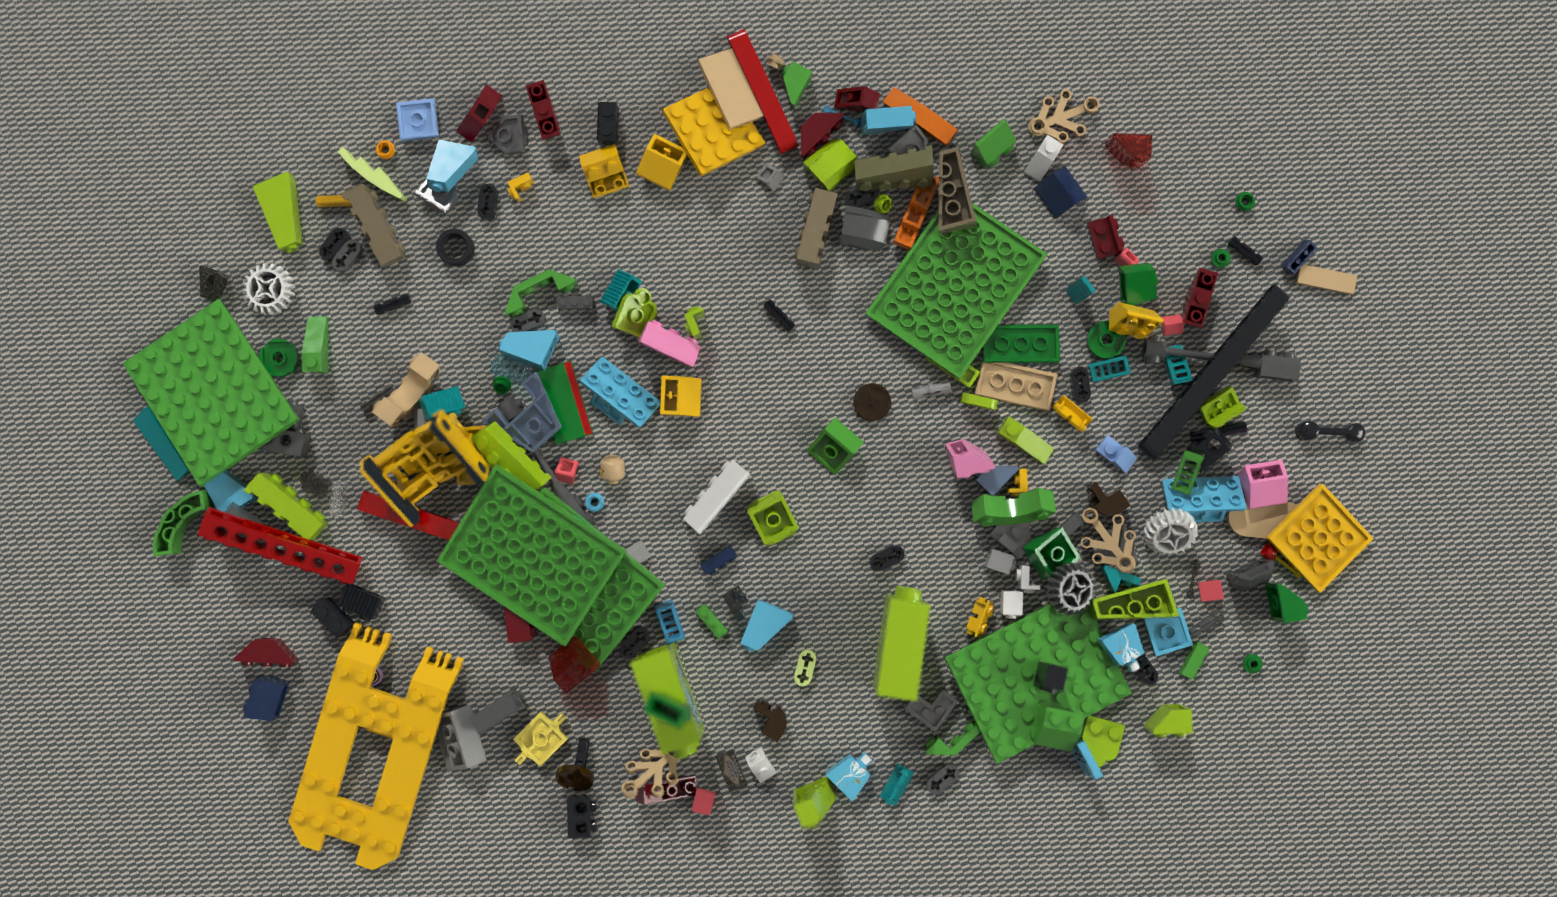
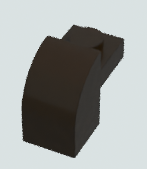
(1107, 505)
(776, 720)

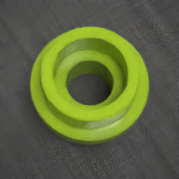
(883, 203)

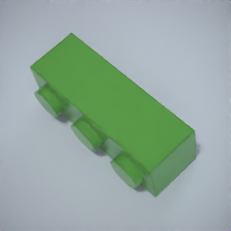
(712, 621)
(1194, 660)

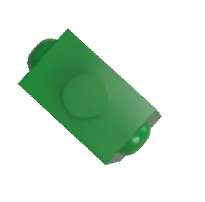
(1137, 283)
(668, 709)

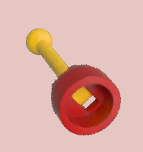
(1270, 552)

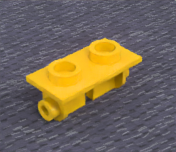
(1072, 413)
(979, 624)

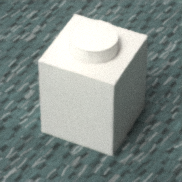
(1011, 603)

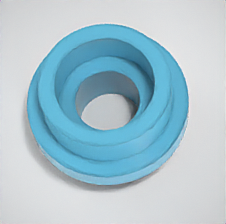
(588, 502)

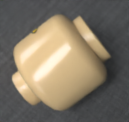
(612, 469)

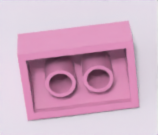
(669, 343)

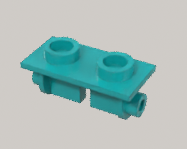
(896, 784)

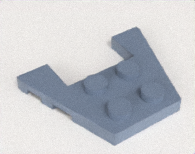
(535, 422)

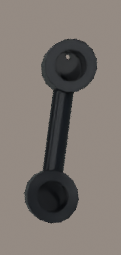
(1353, 432)

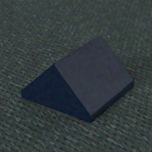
(1060, 192)

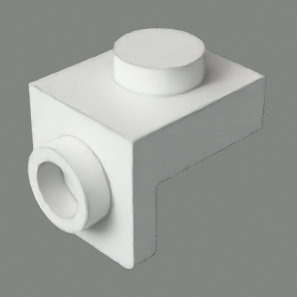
(1022, 577)
(760, 765)

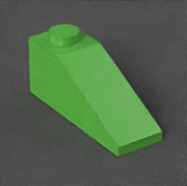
(315, 346)

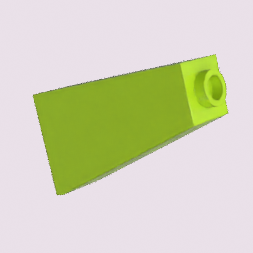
(281, 210)

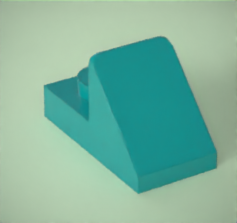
(1114, 577)

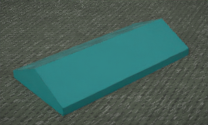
(160, 442)

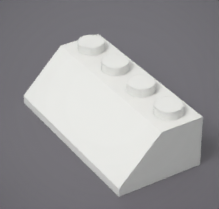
(716, 497)

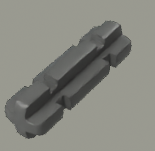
(367, 406)
(1206, 624)

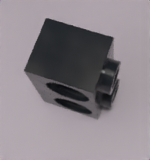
(1211, 452)
(575, 816)

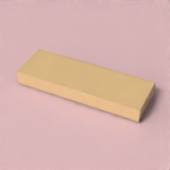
(1326, 279)

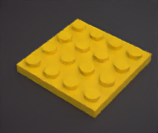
(705, 134)
(1319, 538)

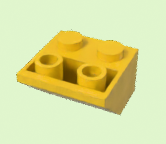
(662, 162)
(604, 171)
(1133, 320)
(680, 396)

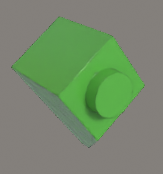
(795, 82)

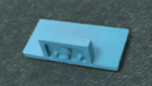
(618, 394)
(1208, 499)

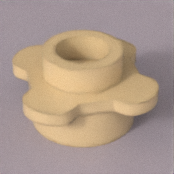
(775, 61)

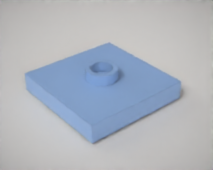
(417, 119)

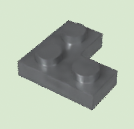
(934, 713)

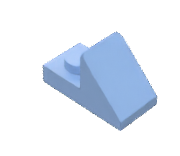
(1116, 454)

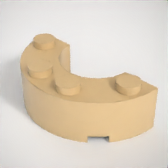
(405, 399)

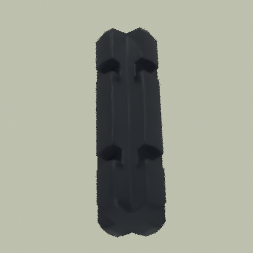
(1244, 250)
(392, 304)
(779, 315)

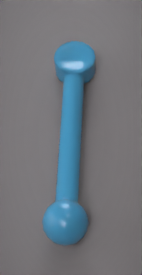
(826, 109)

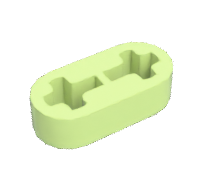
(809, 669)

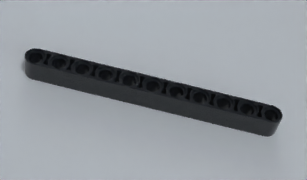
(1213, 371)

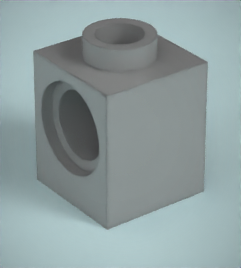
(1000, 561)

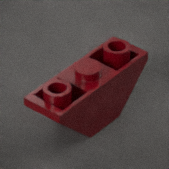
(543, 109)
(479, 113)
(818, 130)
(1199, 297)
(266, 652)

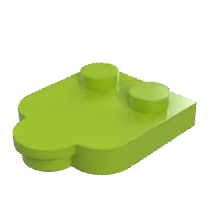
(635, 312)
(1102, 738)

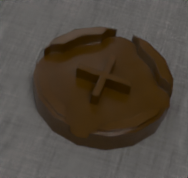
(872, 402)
(574, 776)

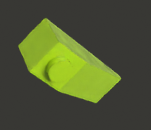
(1024, 440)

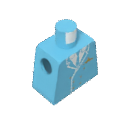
(1123, 646)
(850, 774)

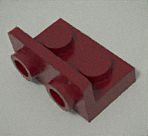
(1105, 237)

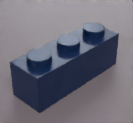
(1299, 257)
(718, 560)

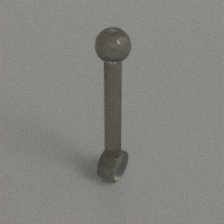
(1190, 594)

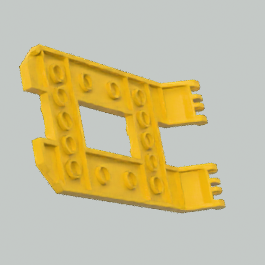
(408, 720)

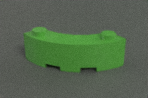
(1001, 511)
(176, 520)

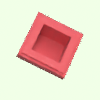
(566, 470)
(1210, 590)
(703, 801)

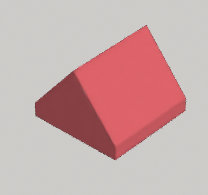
(1126, 257)
(1172, 325)

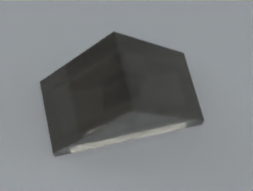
(212, 283)

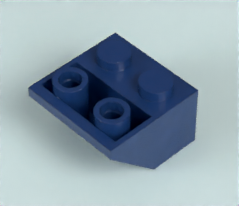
(265, 698)

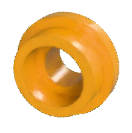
(380, 147)

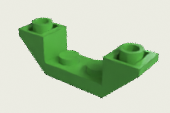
(516, 304)
(937, 746)

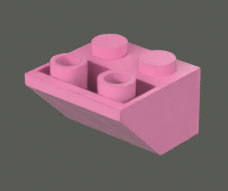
(967, 459)
(1264, 484)

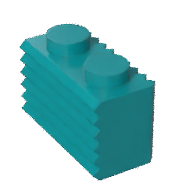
(618, 287)
(448, 400)

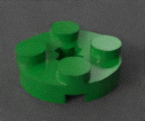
(1095, 343)
(287, 350)

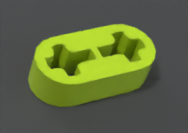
(979, 401)

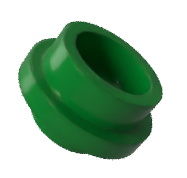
(1250, 201)
(1216, 262)
(501, 384)
(1247, 660)

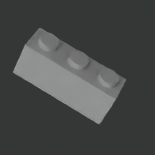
(459, 739)

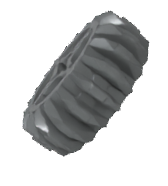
(1065, 584)

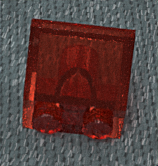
(1130, 149)
(572, 664)

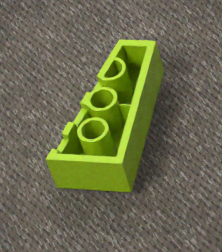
(500, 449)
(287, 504)
(1141, 602)
(813, 801)

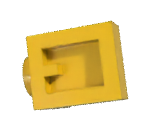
(520, 183)
(1021, 481)

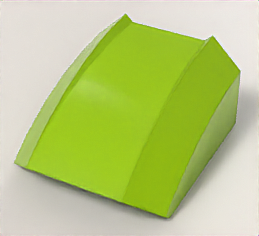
(831, 163)
(772, 518)

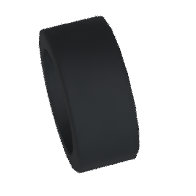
(440, 244)

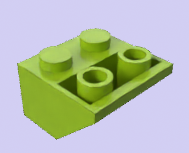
(1170, 719)

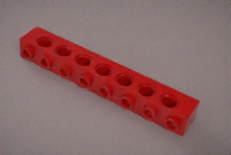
(273, 537)

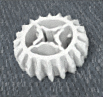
(262, 293)
(1182, 532)

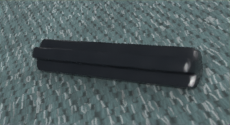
(1226, 430)

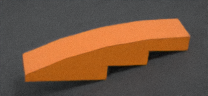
(926, 120)
(914, 215)

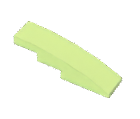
(376, 177)

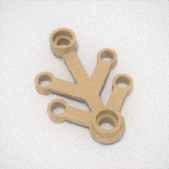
(1060, 117)
(1110, 543)
(653, 769)

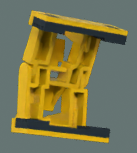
(417, 453)

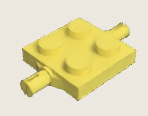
(540, 738)

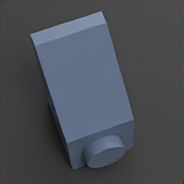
(995, 478)

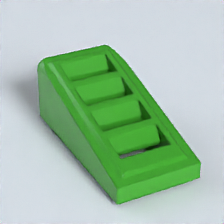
(1192, 457)

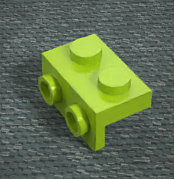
(691, 325)
(1221, 407)

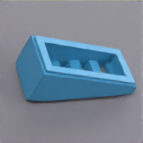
(665, 606)

